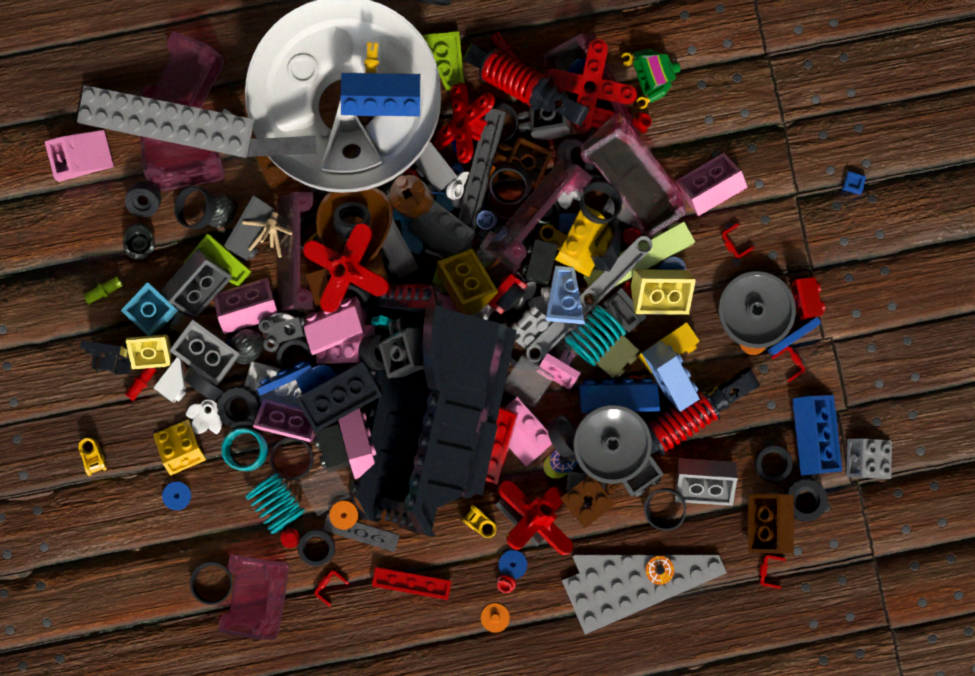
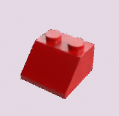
(807, 298)

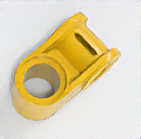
(92, 457)
(478, 521)

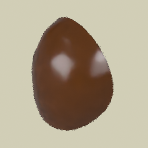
(381, 219)

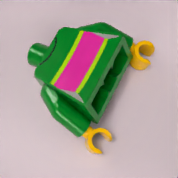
(654, 73)

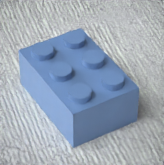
(671, 375)

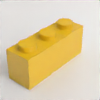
(680, 340)

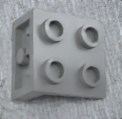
(869, 458)

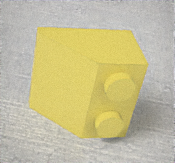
(149, 351)

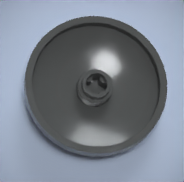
(756, 310)
(612, 444)

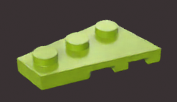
(448, 57)
(225, 258)

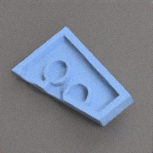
(565, 298)

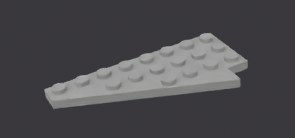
(618, 584)

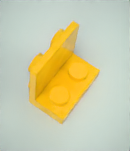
(178, 447)

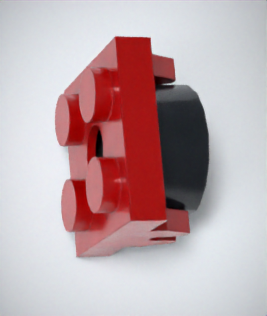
(508, 293)

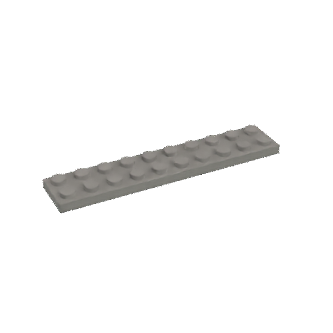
(165, 121)

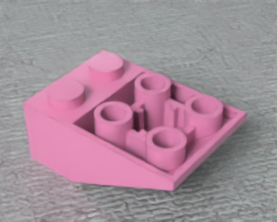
(78, 155)

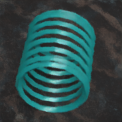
(616, 328)
(226, 444)
(286, 518)

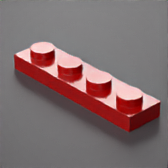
(506, 423)
(411, 583)

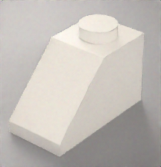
(172, 382)

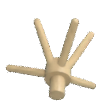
(271, 227)

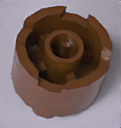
(410, 196)

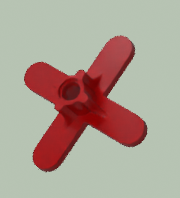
(592, 72)
(465, 123)
(353, 273)
(537, 517)

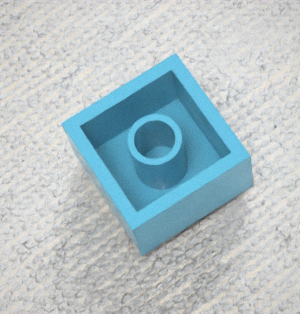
(149, 310)

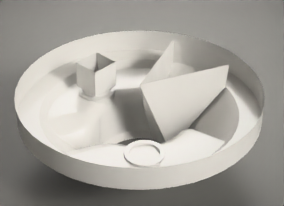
(307, 55)

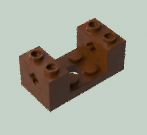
(319, 279)

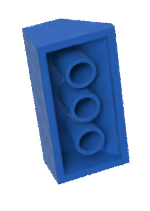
(380, 94)
(631, 394)
(817, 434)

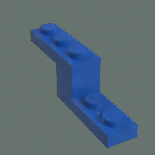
(298, 372)

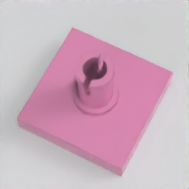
(560, 369)

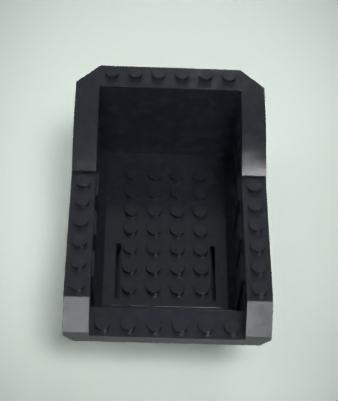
(438, 423)

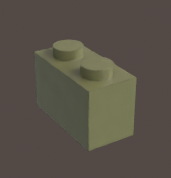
(617, 358)

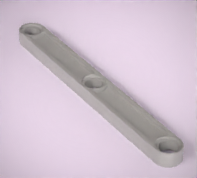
(598, 289)

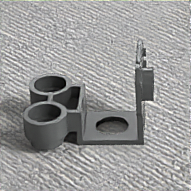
(277, 333)

